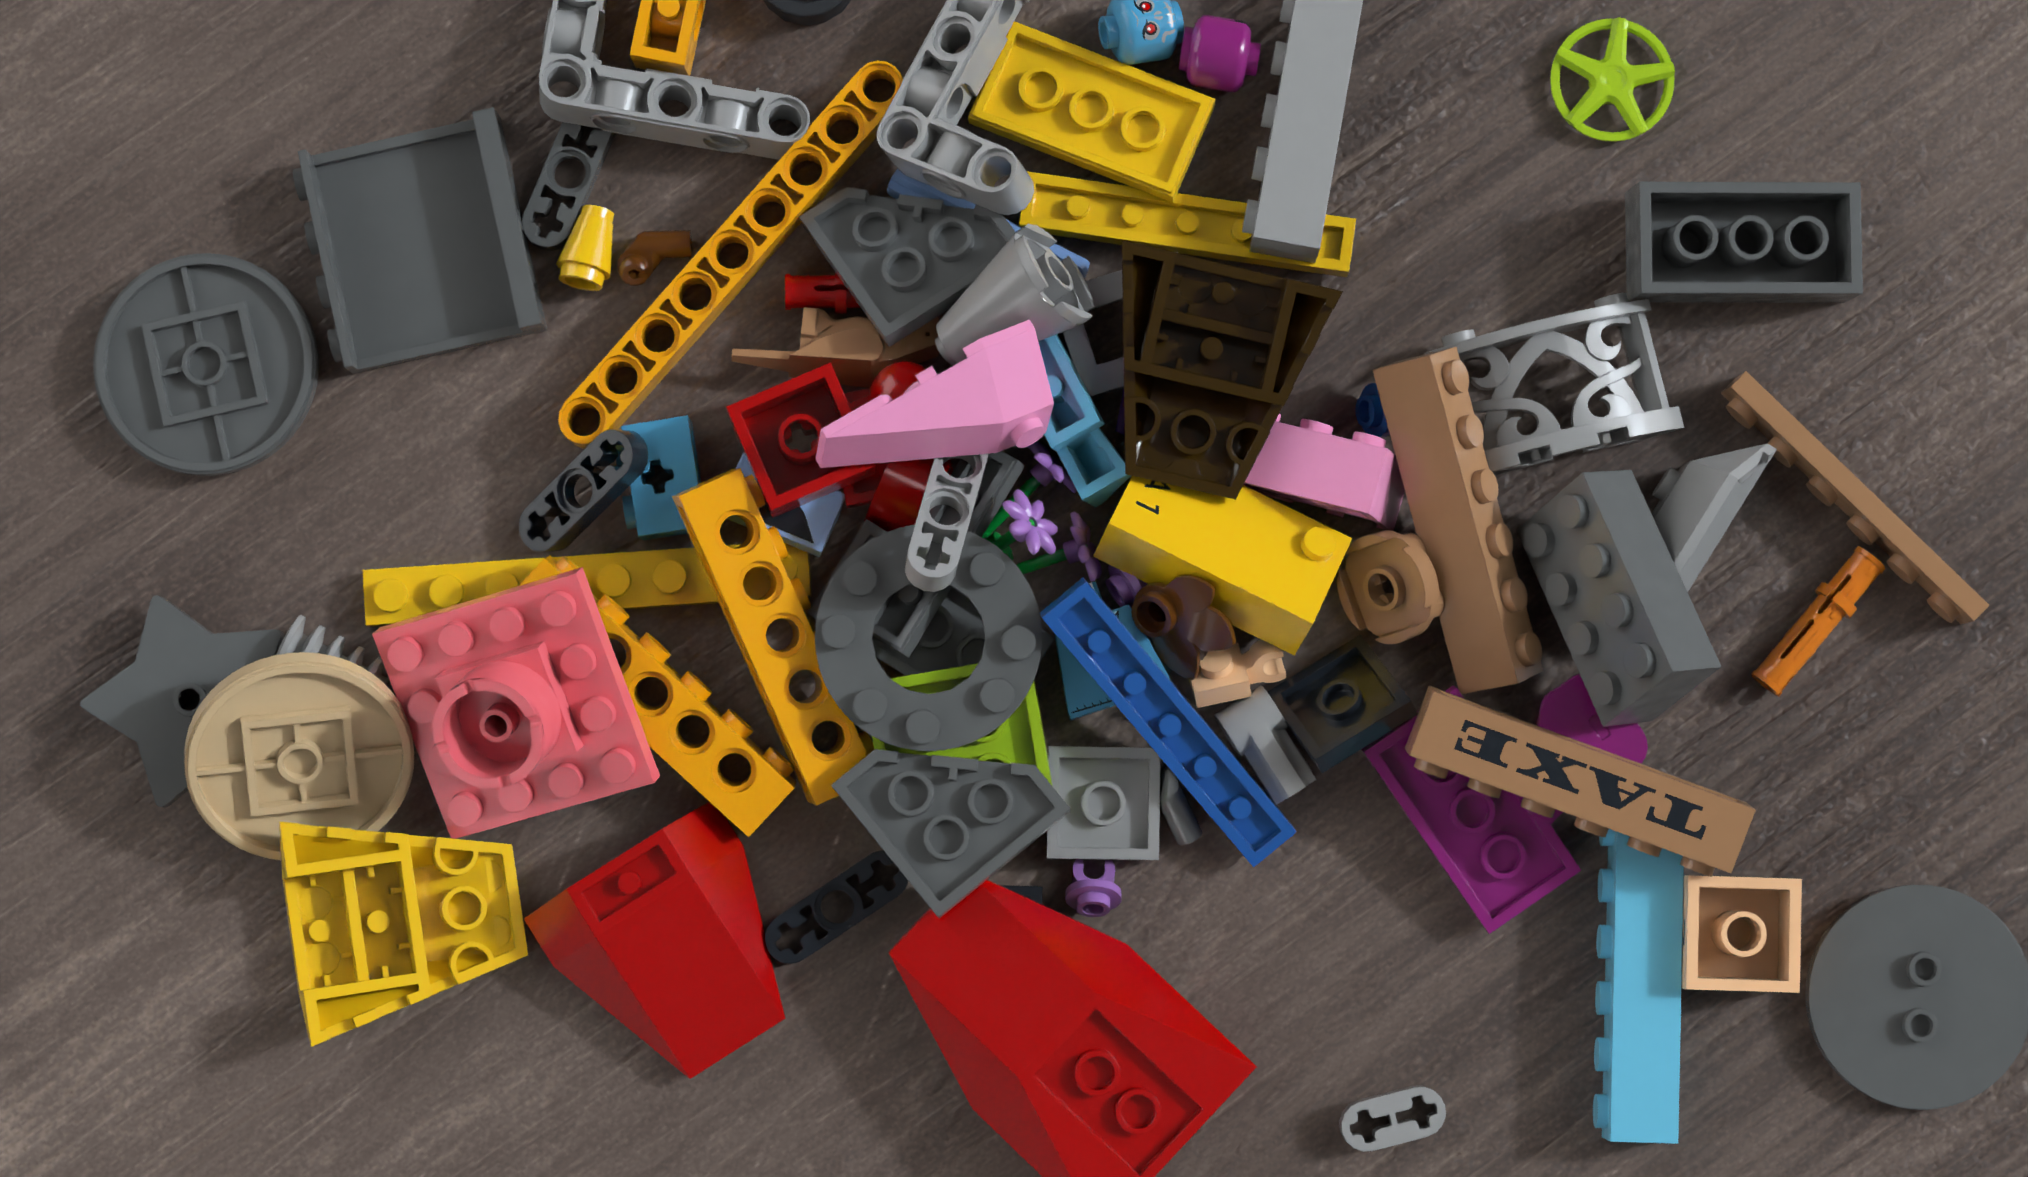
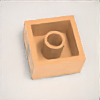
(1741, 933)

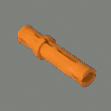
(1818, 621)

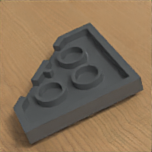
(904, 254)
(949, 817)

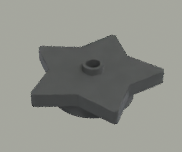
(150, 693)

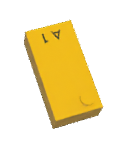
(1257, 553)

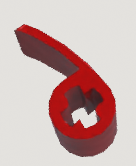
(901, 493)

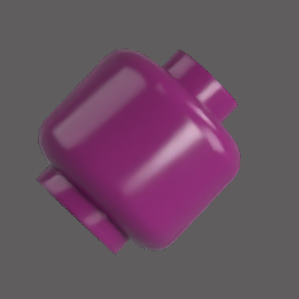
(1218, 53)

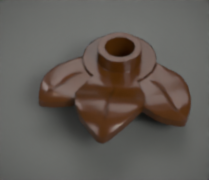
(1186, 623)

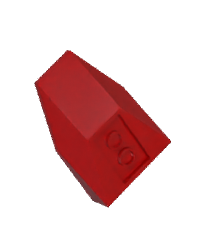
(1065, 1036)

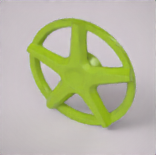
(1612, 79)

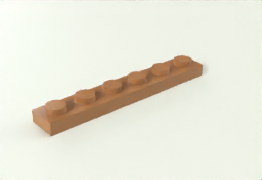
(1868, 515)

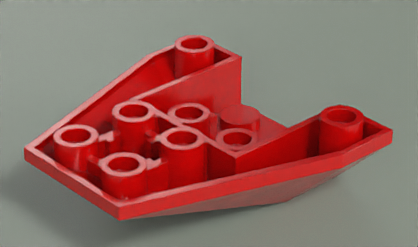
(670, 942)

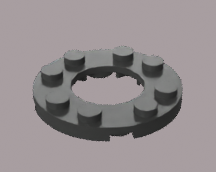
(917, 718)

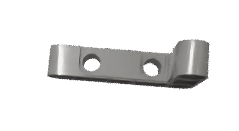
(631, 100)
(934, 100)

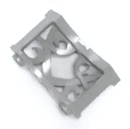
(1628, 416)

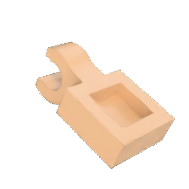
(1228, 673)

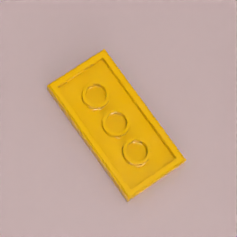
(1092, 111)

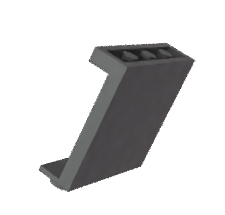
(420, 244)

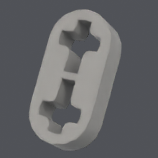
(1397, 1131)

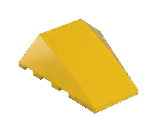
(392, 919)

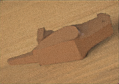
(850, 346)

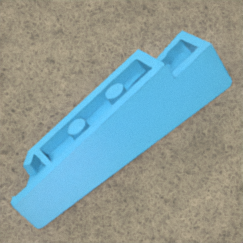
(1075, 431)

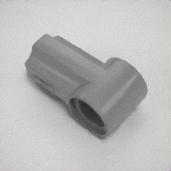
(1259, 734)

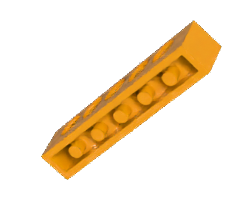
(703, 512)
(742, 802)

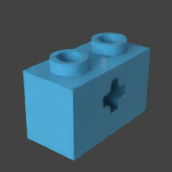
(674, 448)

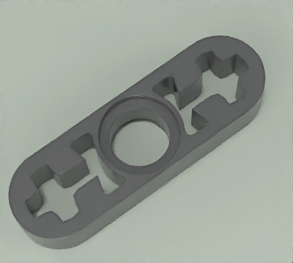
(541, 206)

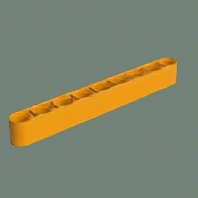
(725, 282)

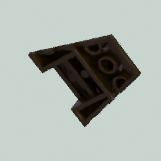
(1209, 364)

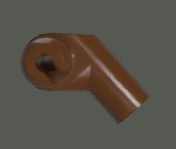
(648, 251)

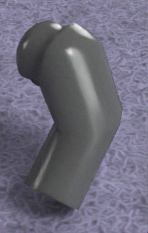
(1177, 808)

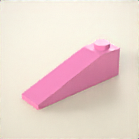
(972, 408)

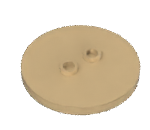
(297, 745)

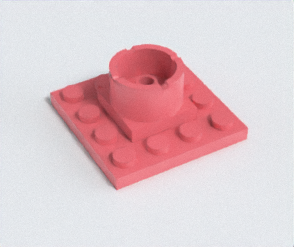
(516, 704)

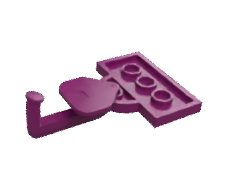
(1490, 845)

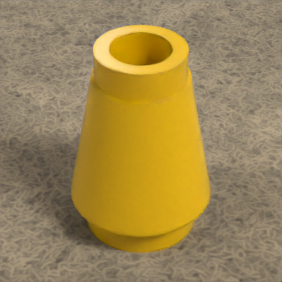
(588, 251)

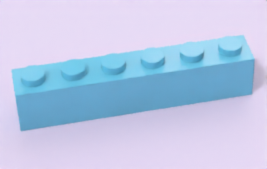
(1639, 994)

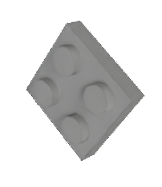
(1110, 800)

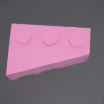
(1330, 472)

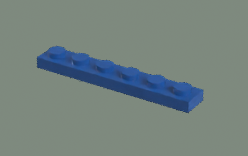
(1167, 722)

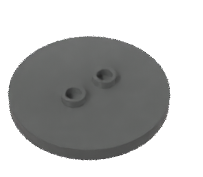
(206, 364)
(1918, 996)

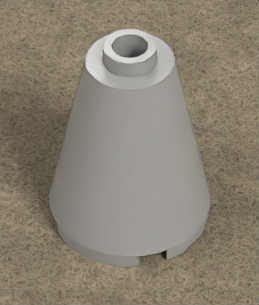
(1015, 287)

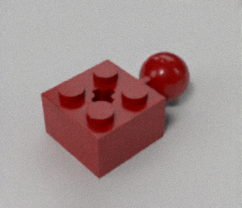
(805, 403)

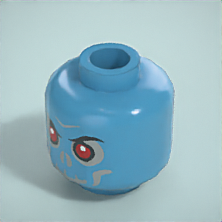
(1141, 30)

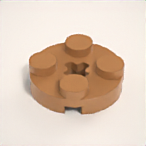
(1414, 583)

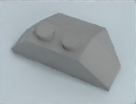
(1702, 502)

